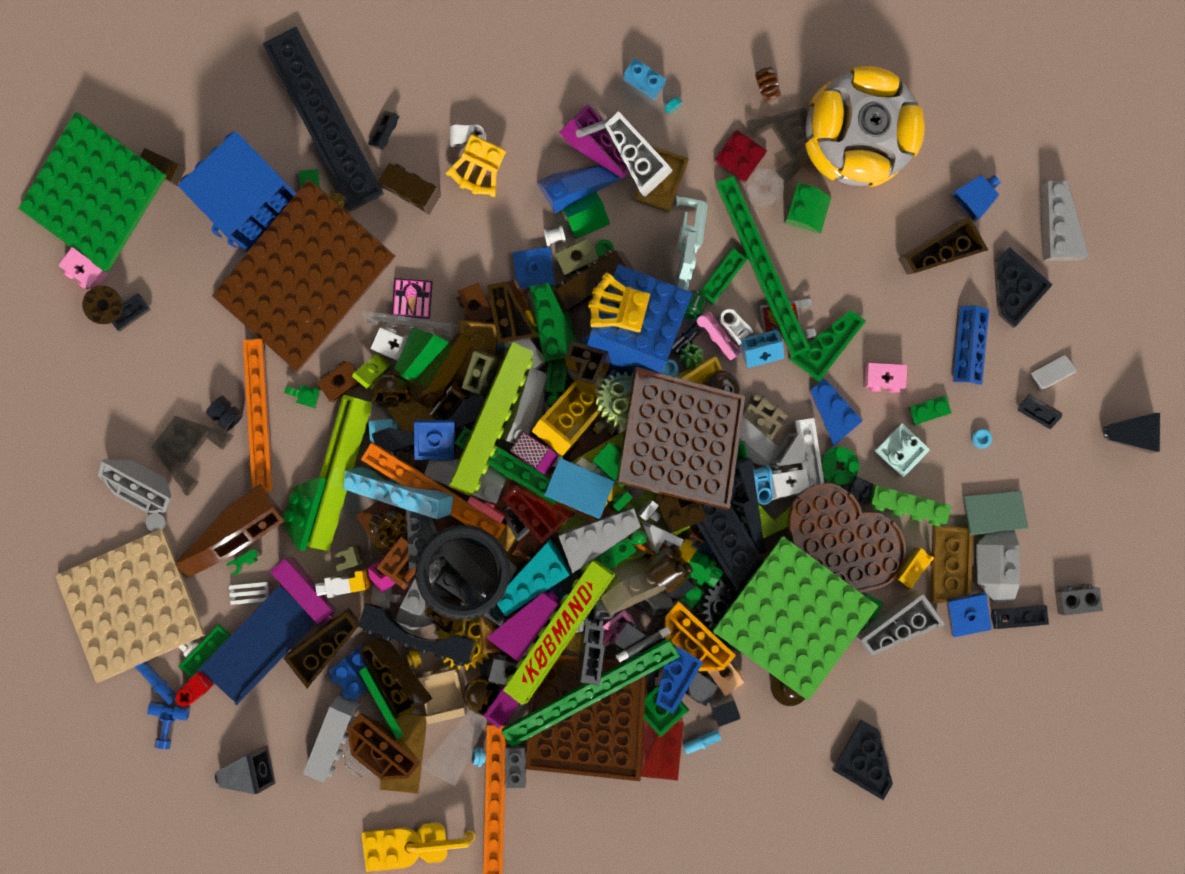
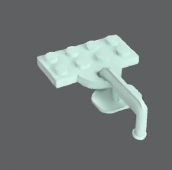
(692, 240)

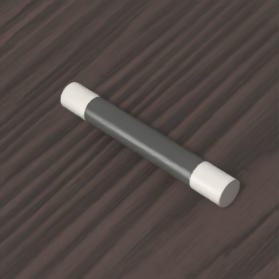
(643, 644)

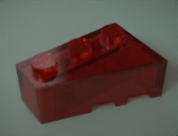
(536, 513)
(664, 754)

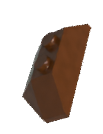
(380, 749)

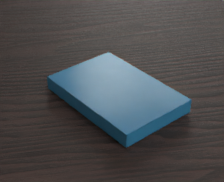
(579, 488)

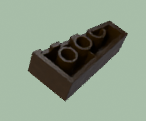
(947, 246)
(582, 283)

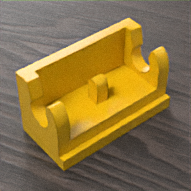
(914, 567)

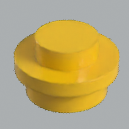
(413, 658)

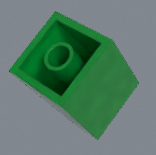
(418, 353)

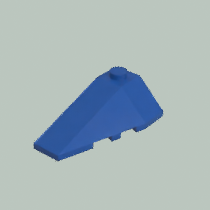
(572, 186)

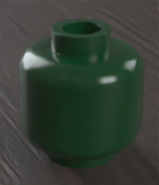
(696, 306)

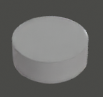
(156, 522)

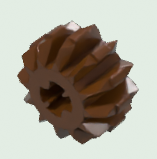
(768, 84)

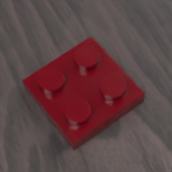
(740, 156)

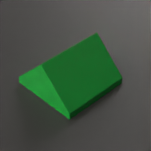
(586, 216)

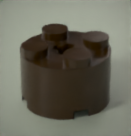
(669, 568)

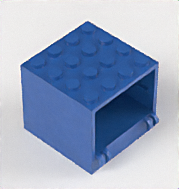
(237, 191)
(659, 328)

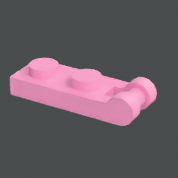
(719, 335)

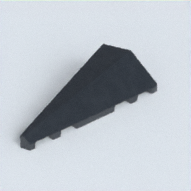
(745, 501)

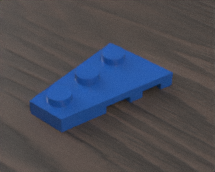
(834, 410)
(676, 679)

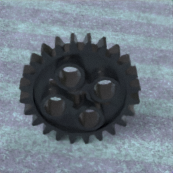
(717, 595)

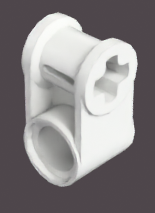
(461, 133)
(736, 326)

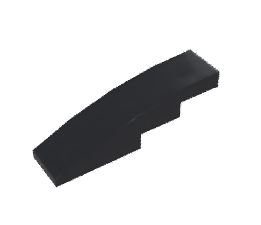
(591, 651)

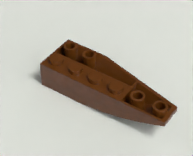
(232, 531)

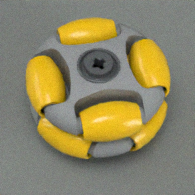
(863, 127)

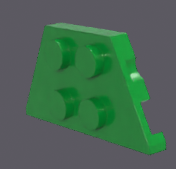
(302, 511)

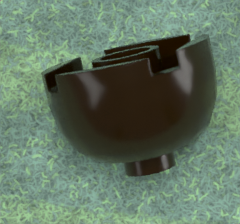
(722, 380)
(389, 390)
(445, 623)
(480, 694)

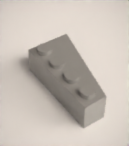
(331, 738)

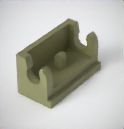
(351, 557)

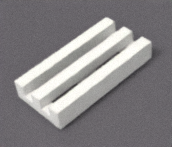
(232, 593)

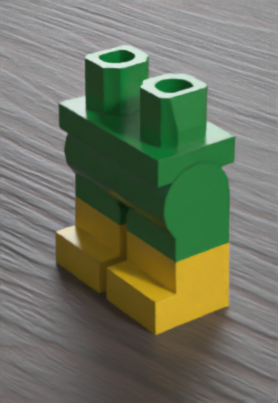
(702, 563)

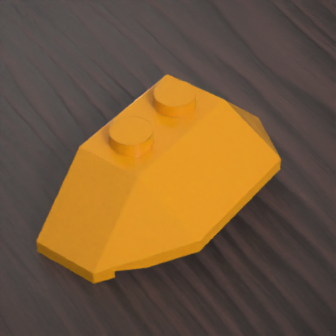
(696, 639)

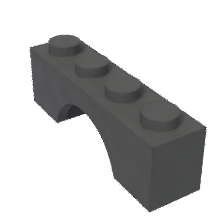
(655, 606)

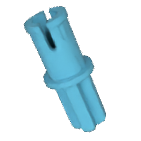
(702, 741)

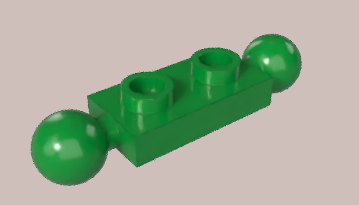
(556, 380)
(622, 549)

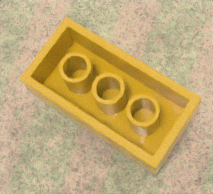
(567, 419)

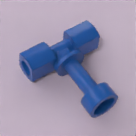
(167, 715)

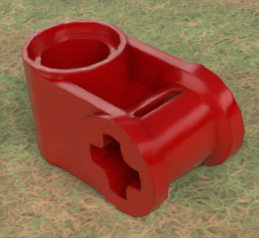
(196, 687)

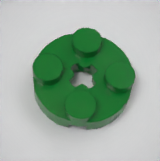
(840, 454)

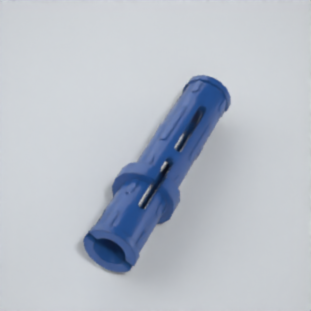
(156, 681)

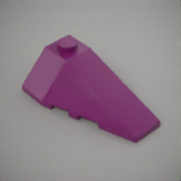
(595, 145)

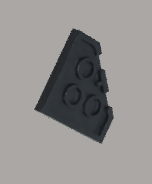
(1017, 287)
(865, 761)

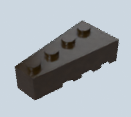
(318, 650)
(394, 678)

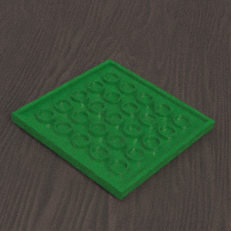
(92, 191)

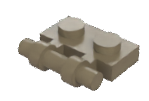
(763, 422)

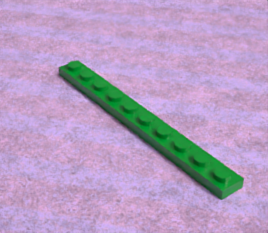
(762, 266)
(588, 694)

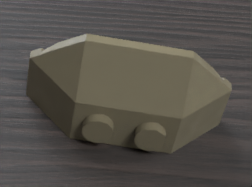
(630, 586)

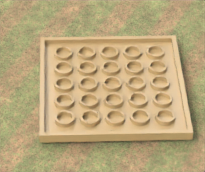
(130, 605)

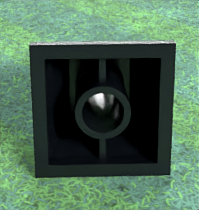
(1137, 433)
(248, 774)

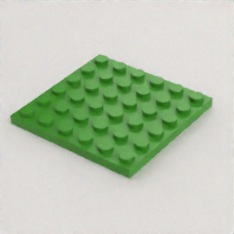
(795, 618)

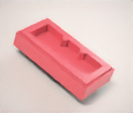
(487, 508)

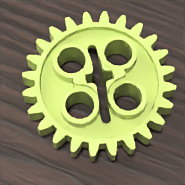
(610, 400)

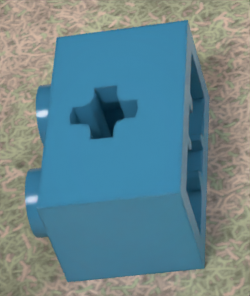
(644, 79)
(762, 348)

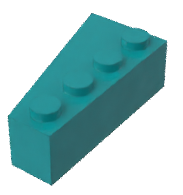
(537, 576)

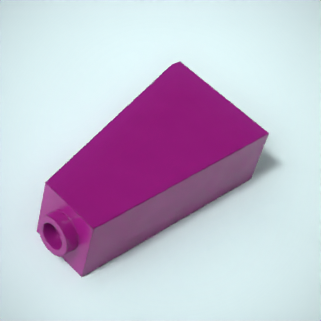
(303, 590)
(523, 628)

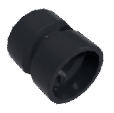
(225, 414)

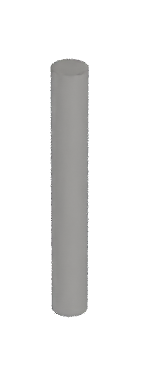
(592, 128)

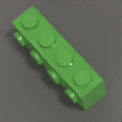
(912, 505)

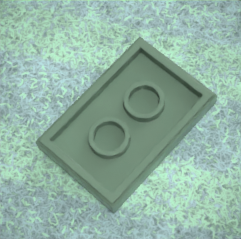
(995, 512)

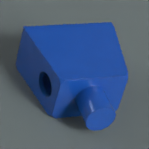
(977, 196)

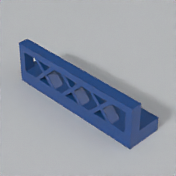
(969, 344)

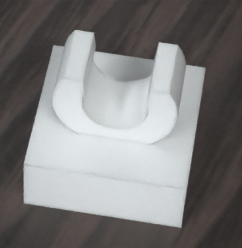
(648, 510)

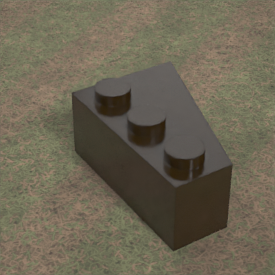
(410, 187)
(509, 314)

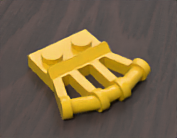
(484, 155)
(631, 309)

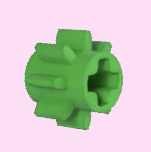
(691, 355)

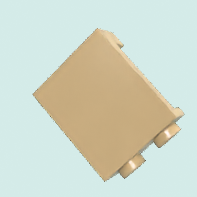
(446, 694)

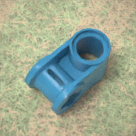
(763, 482)

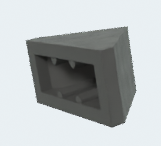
(516, 525)

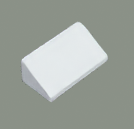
(1053, 372)

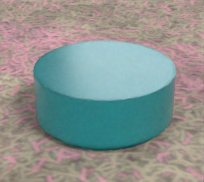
(673, 105)

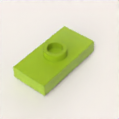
(371, 370)

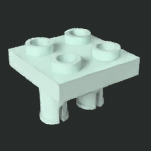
(902, 450)

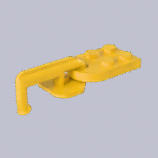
(389, 848)

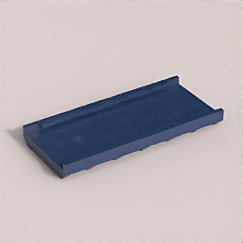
(258, 645)

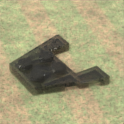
(790, 131)
(180, 444)

